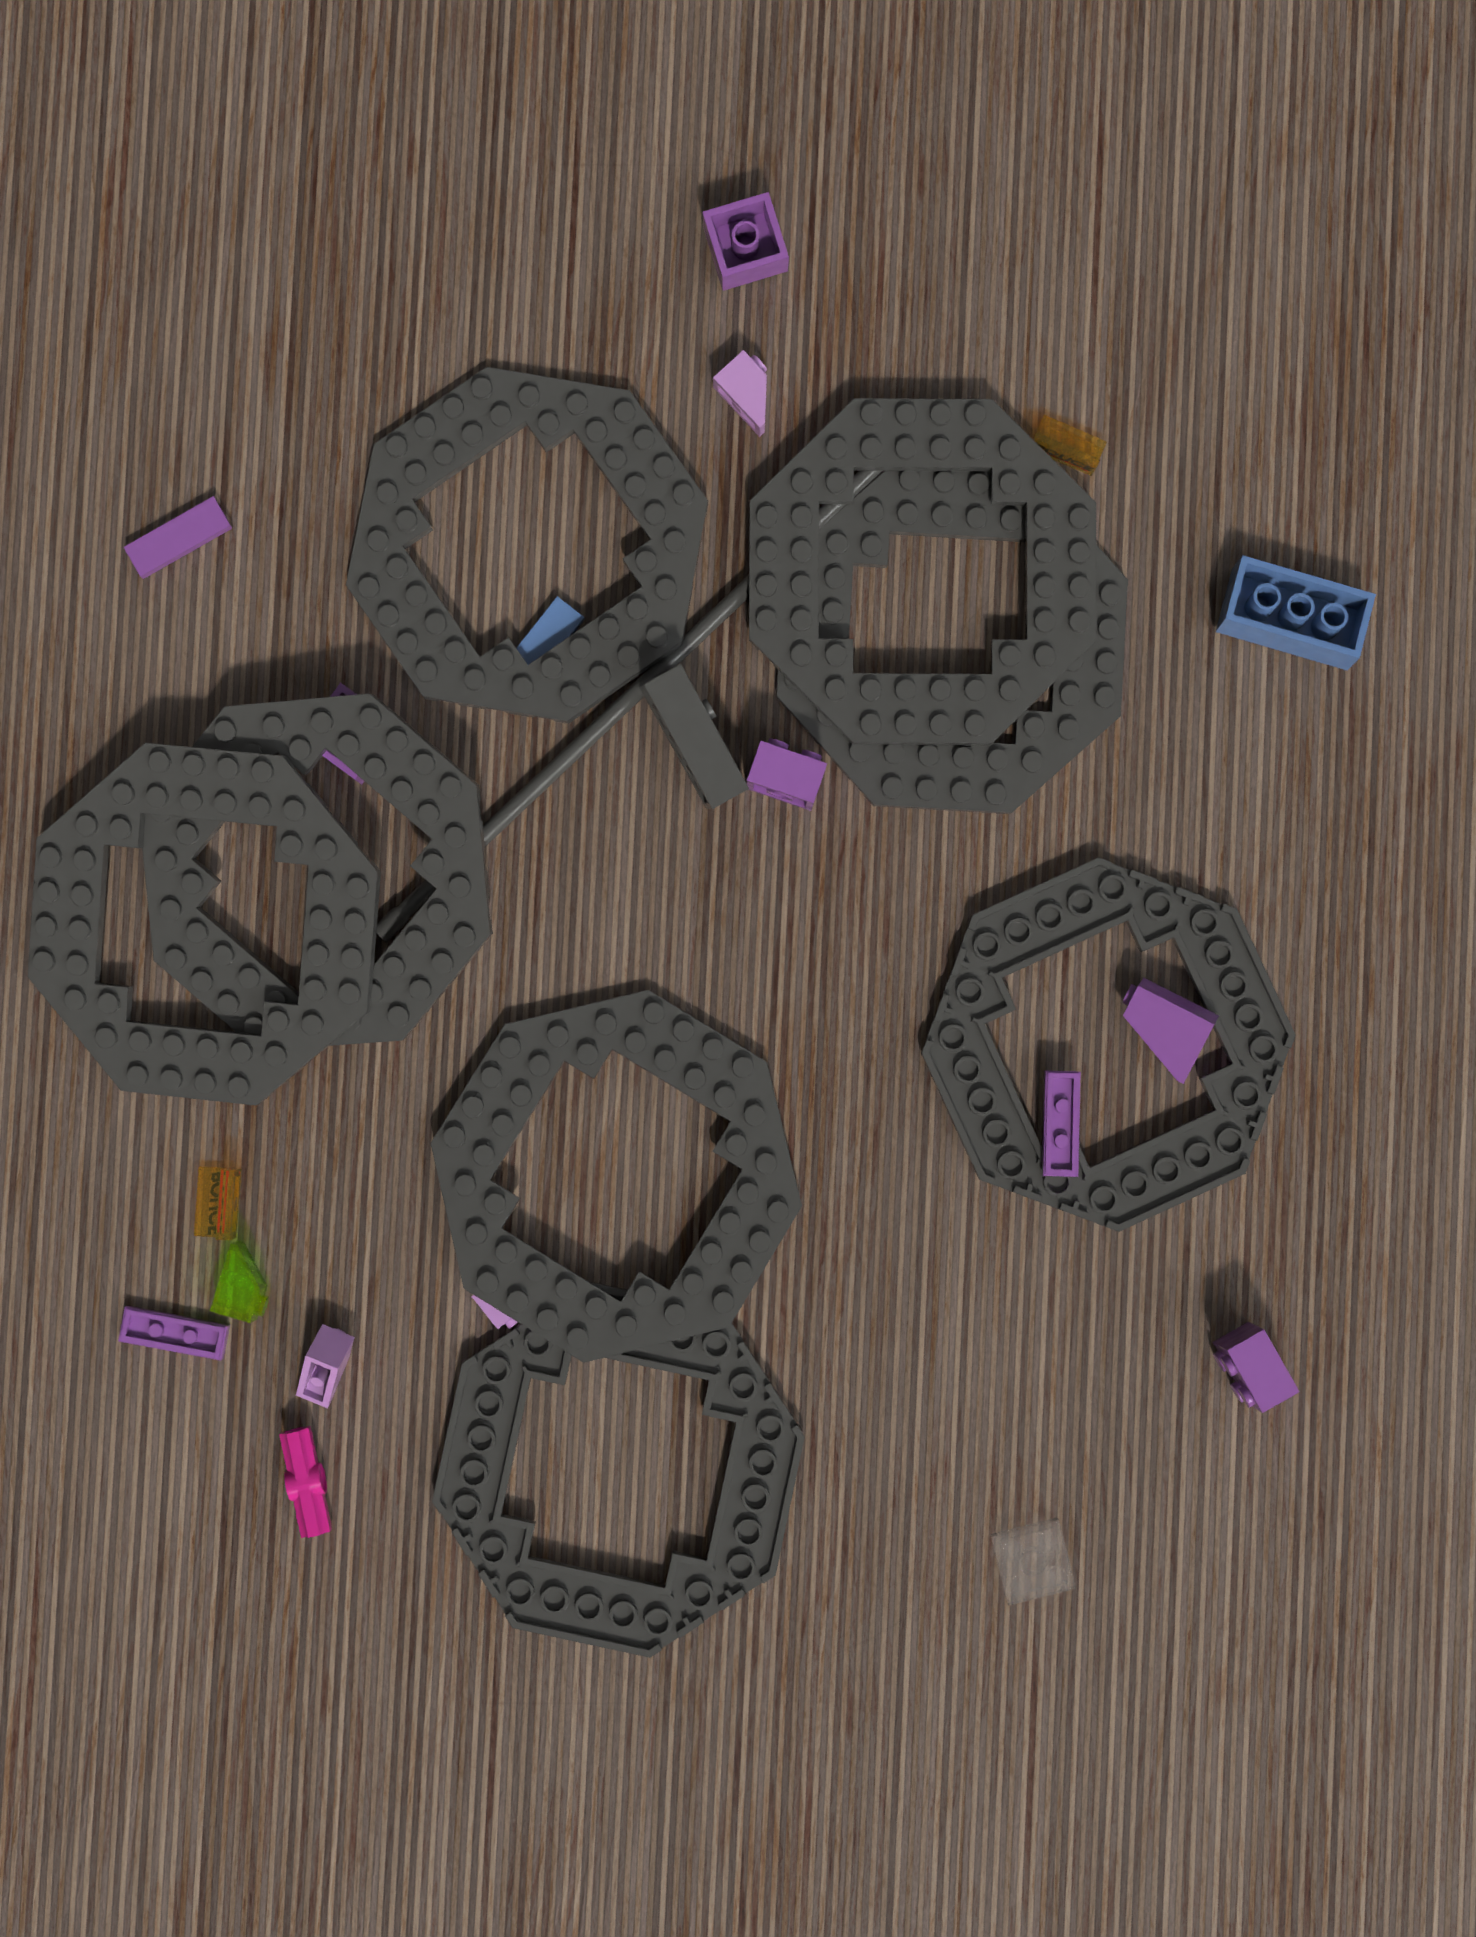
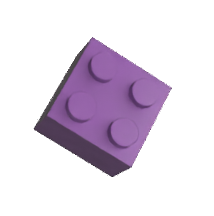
(745, 241)
(786, 774)
(1255, 1367)

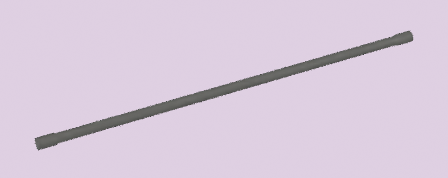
(400, 914)

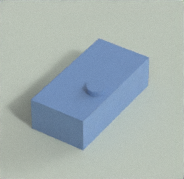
(1295, 613)

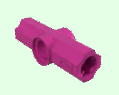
(305, 1482)

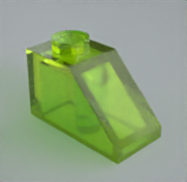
(240, 1286)

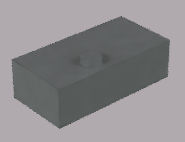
(694, 737)

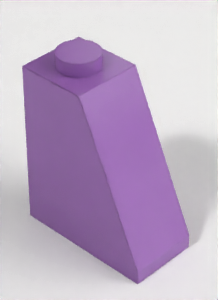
(1169, 1025)

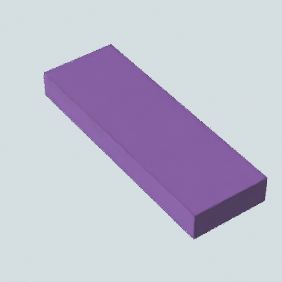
(178, 537)
(1061, 1123)
(174, 1332)

